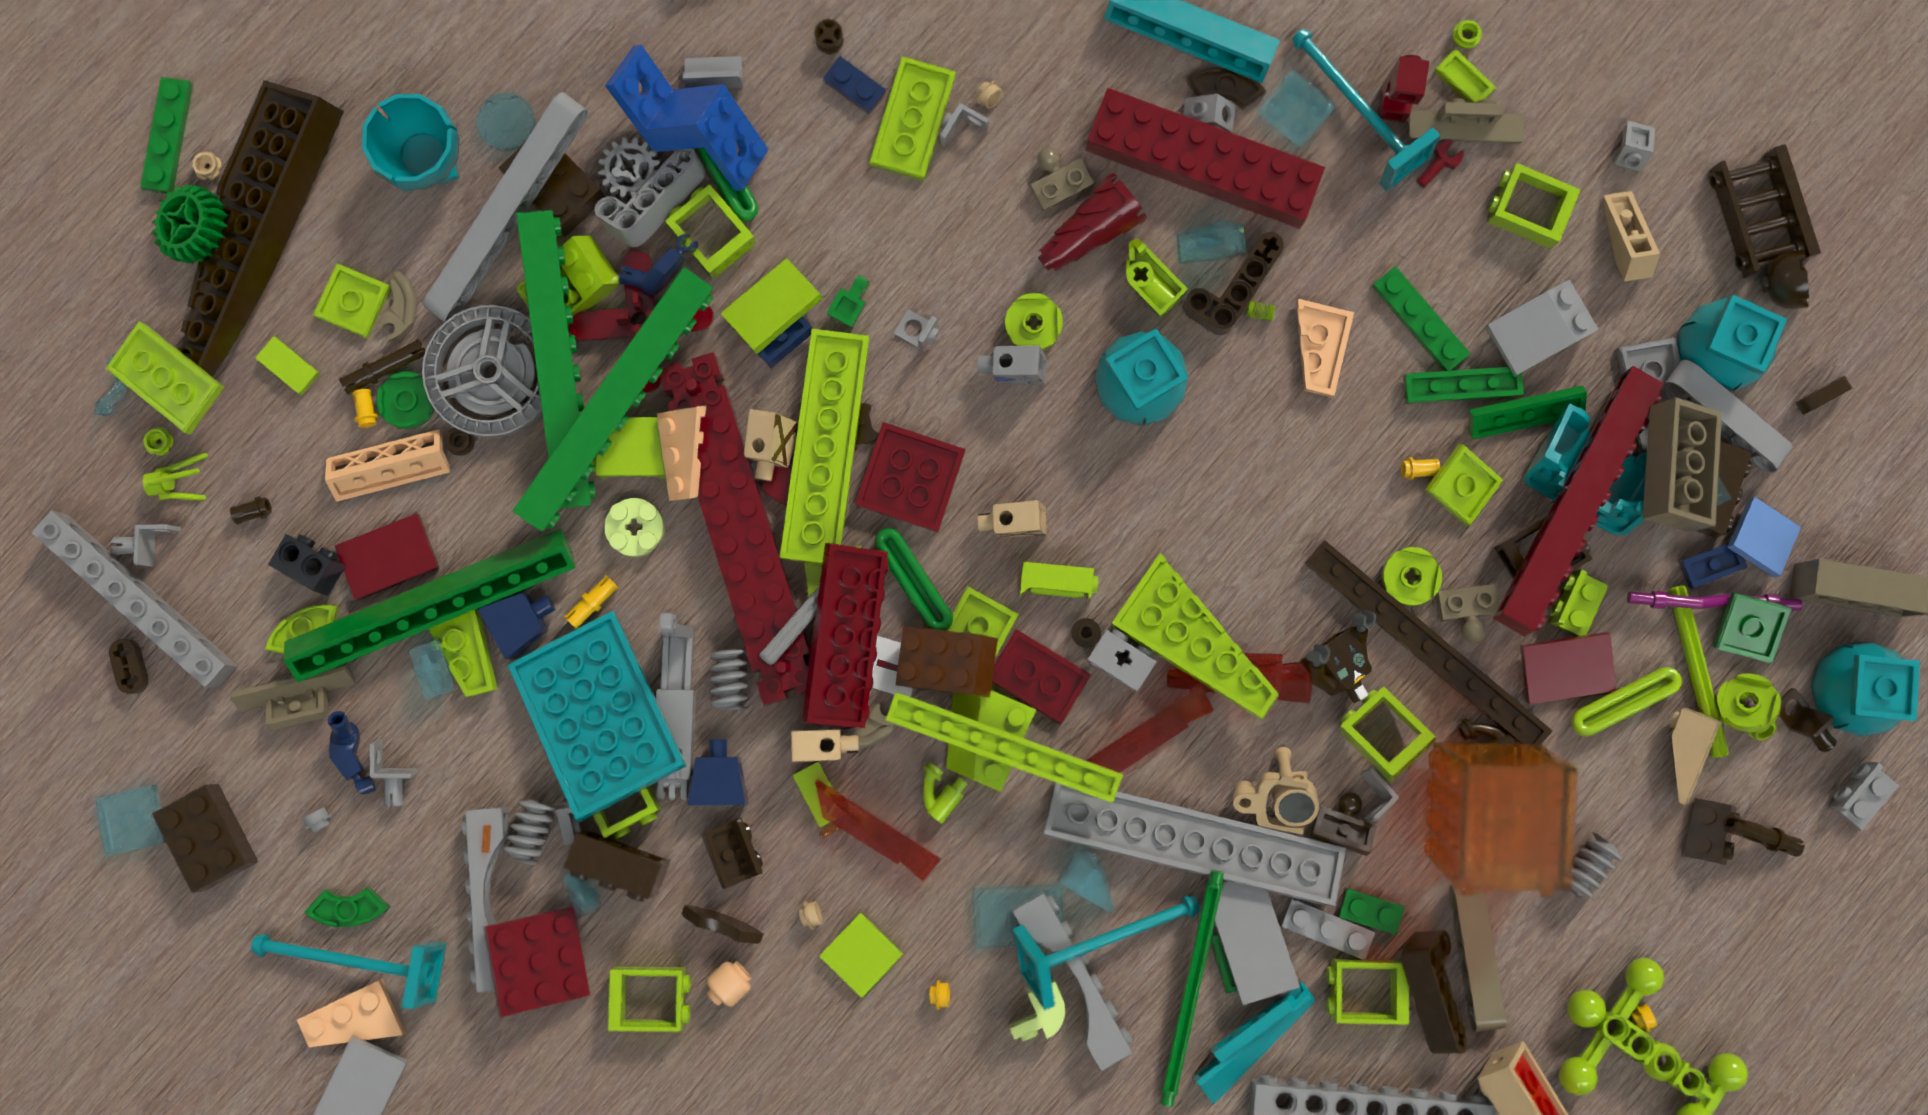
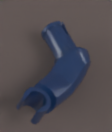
(662, 272)
(343, 751)

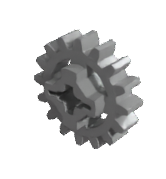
(618, 176)

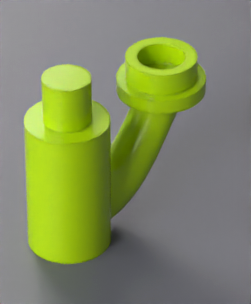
(948, 799)

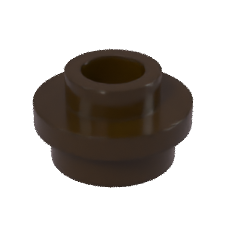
(450, 442)
(1076, 632)

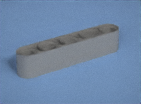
(1738, 424)

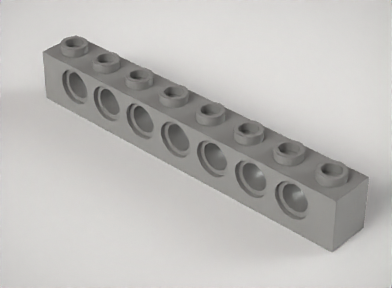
(134, 599)
(1266, 1090)

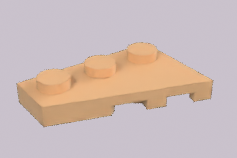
(1322, 345)
(679, 444)
(361, 1014)

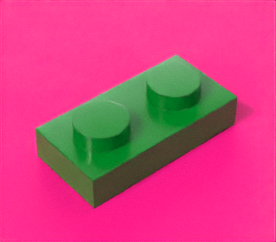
(1371, 911)

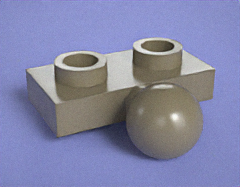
(1060, 182)
(1468, 605)

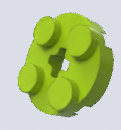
(1044, 310)
(1425, 567)
(1748, 719)

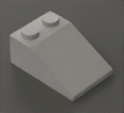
(1542, 327)

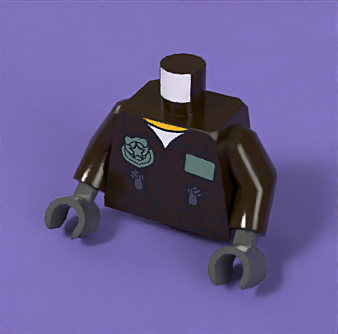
(1342, 659)

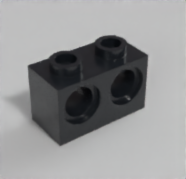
(305, 567)

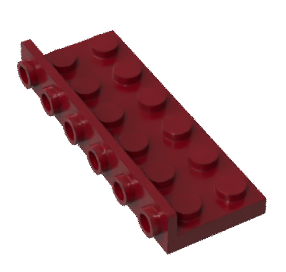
(845, 636)

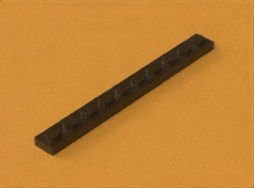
(1427, 646)

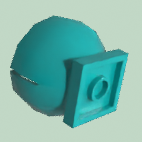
(414, 144)
(1731, 340)
(1141, 378)
(1866, 688)

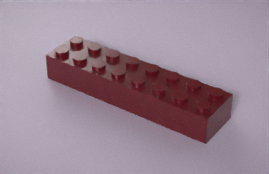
(1204, 158)

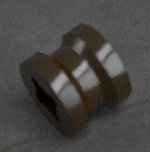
(826, 30)

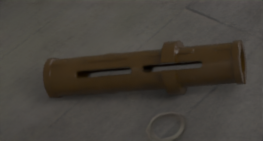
(372, 372)
(1772, 839)

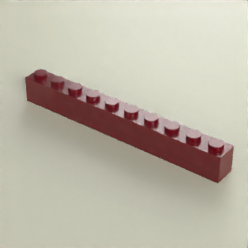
(1578, 502)

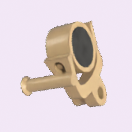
(1293, 797)

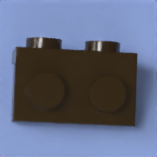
(1706, 833)
(732, 853)

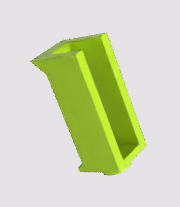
(1058, 580)

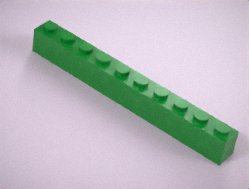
(550, 333)
(613, 399)
(428, 605)

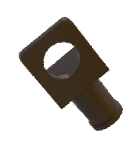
(1808, 721)

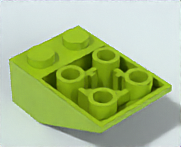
(588, 274)

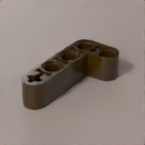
(1241, 281)
(1429, 984)

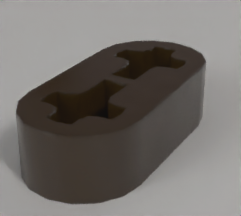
(1823, 395)
(124, 668)

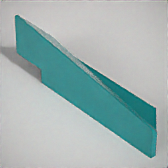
(1250, 1041)

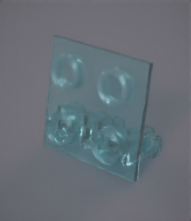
(1297, 108)

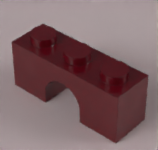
(1402, 88)

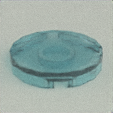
(505, 121)

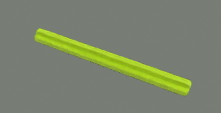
(1698, 669)

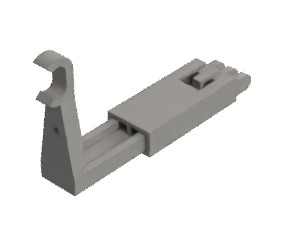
(677, 699)

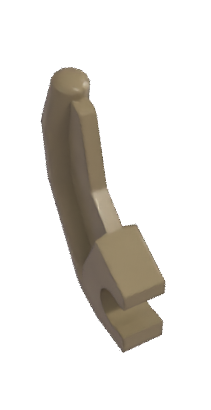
(403, 308)
(875, 730)

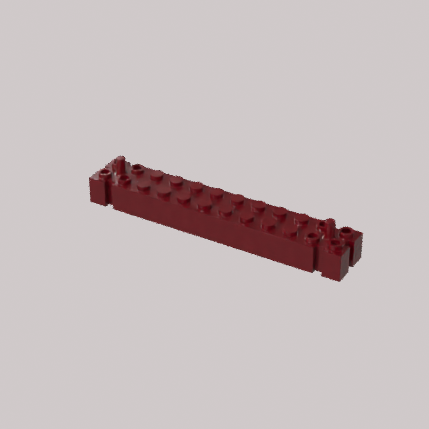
(740, 528)

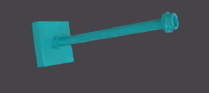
(1407, 157)
(1035, 965)
(422, 973)

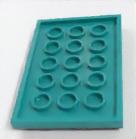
(596, 716)

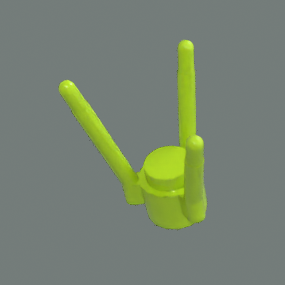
(163, 481)

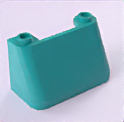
(1559, 453)

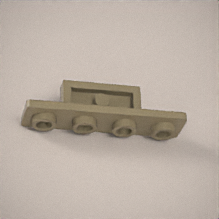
(1468, 122)
(293, 702)

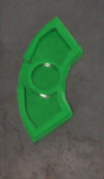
(347, 911)

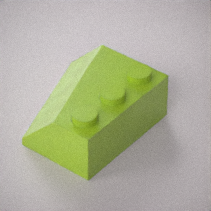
(995, 712)

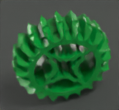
(192, 241)

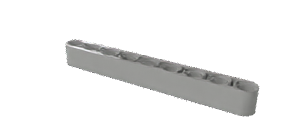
(511, 196)

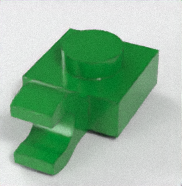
(848, 305)

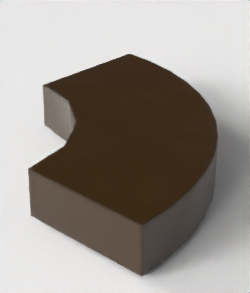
(1228, 84)
(722, 924)

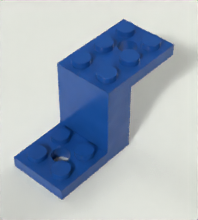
(687, 117)

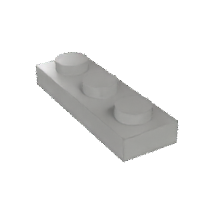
(1327, 929)

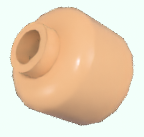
(728, 984)

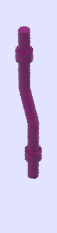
(1660, 600)

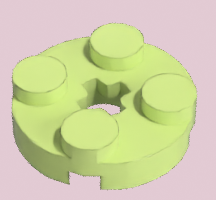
(621, 516)

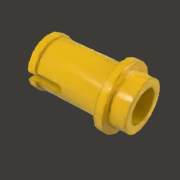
(364, 408)
(1419, 468)

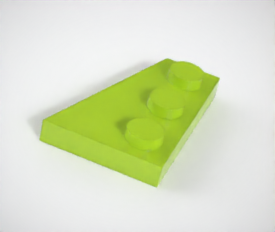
(467, 653)

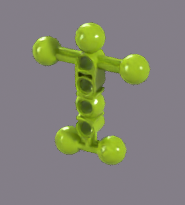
(1588, 1010)

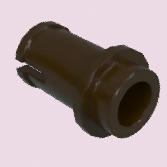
(258, 508)

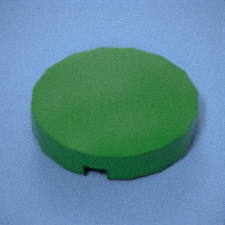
(404, 401)

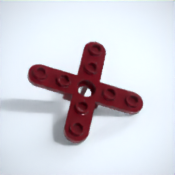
(618, 322)

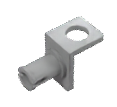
(142, 544)
(392, 777)
(1383, 789)

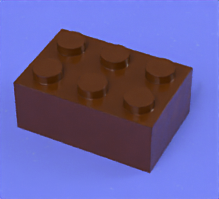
(946, 661)

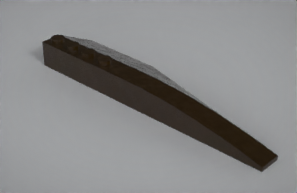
(262, 199)

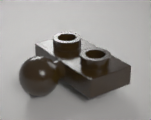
(1342, 828)

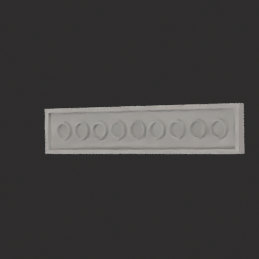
(1198, 843)

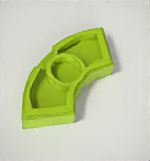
(300, 623)

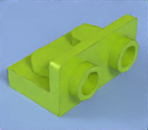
(1578, 603)

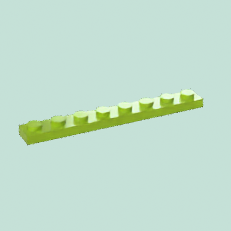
(1004, 747)

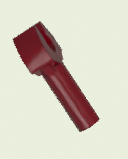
(1442, 161)

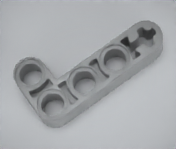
(650, 206)

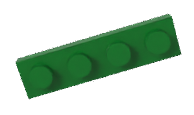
(166, 135)
(1420, 319)
(1462, 385)
(1523, 412)

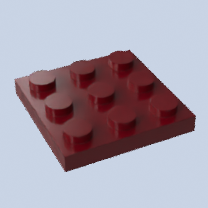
(910, 477)
(536, 961)

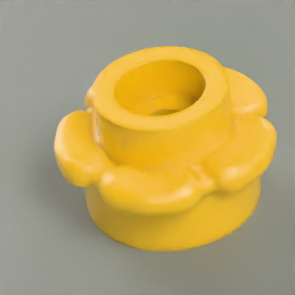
(940, 995)
(1644, 1018)

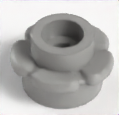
(317, 820)

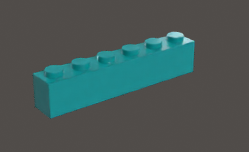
(1197, 33)

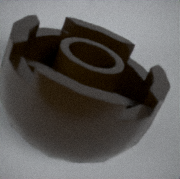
(1787, 281)

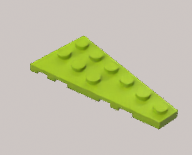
(1184, 632)

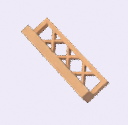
(386, 469)

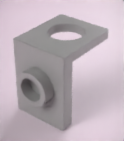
(1209, 110)
(952, 121)
(927, 335)

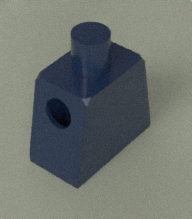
(516, 622)
(717, 778)

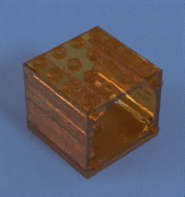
(1501, 816)

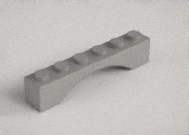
(479, 883)
(1102, 1035)

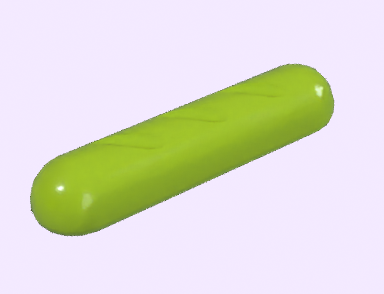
(1626, 701)

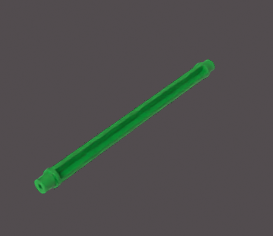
(1191, 989)

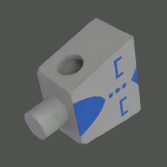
(1027, 365)

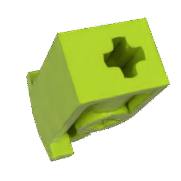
(1162, 288)

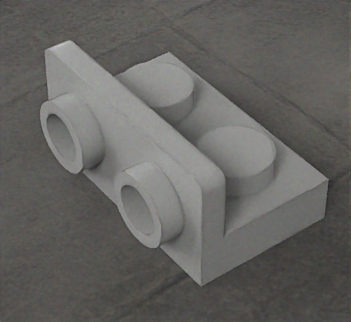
(1863, 794)

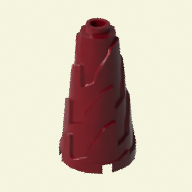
(1095, 222)

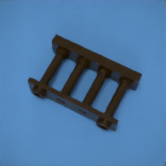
(1791, 202)

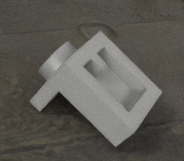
(1636, 146)
(568, 824)

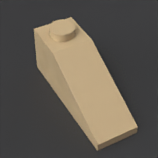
(1630, 237)
(1691, 745)

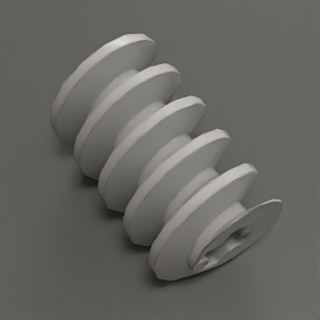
(728, 680)
(529, 831)
(1592, 865)

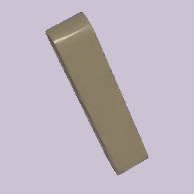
(1477, 960)

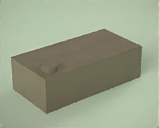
(1682, 465)
(1860, 588)

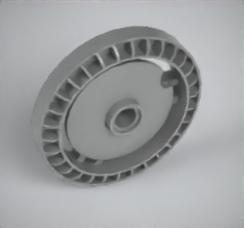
(467, 367)

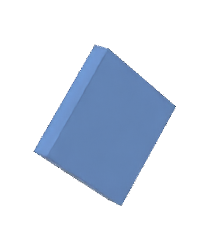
(1764, 537)

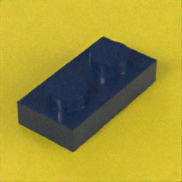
(854, 85)
(786, 342)
(1711, 565)

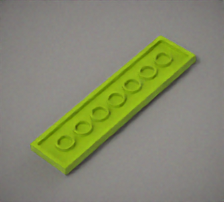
(824, 444)

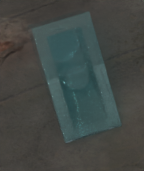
(1211, 242)
(1087, 879)

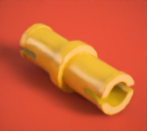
(591, 601)

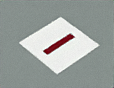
(886, 667)

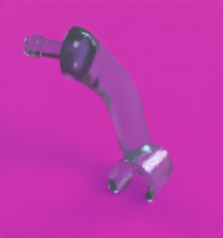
(111, 400)

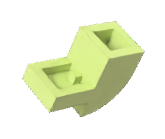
(1048, 1019)

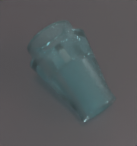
(582, 895)

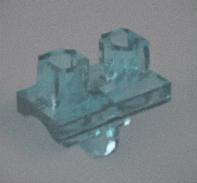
(431, 670)

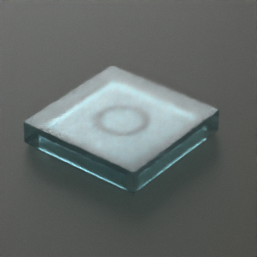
(128, 820)

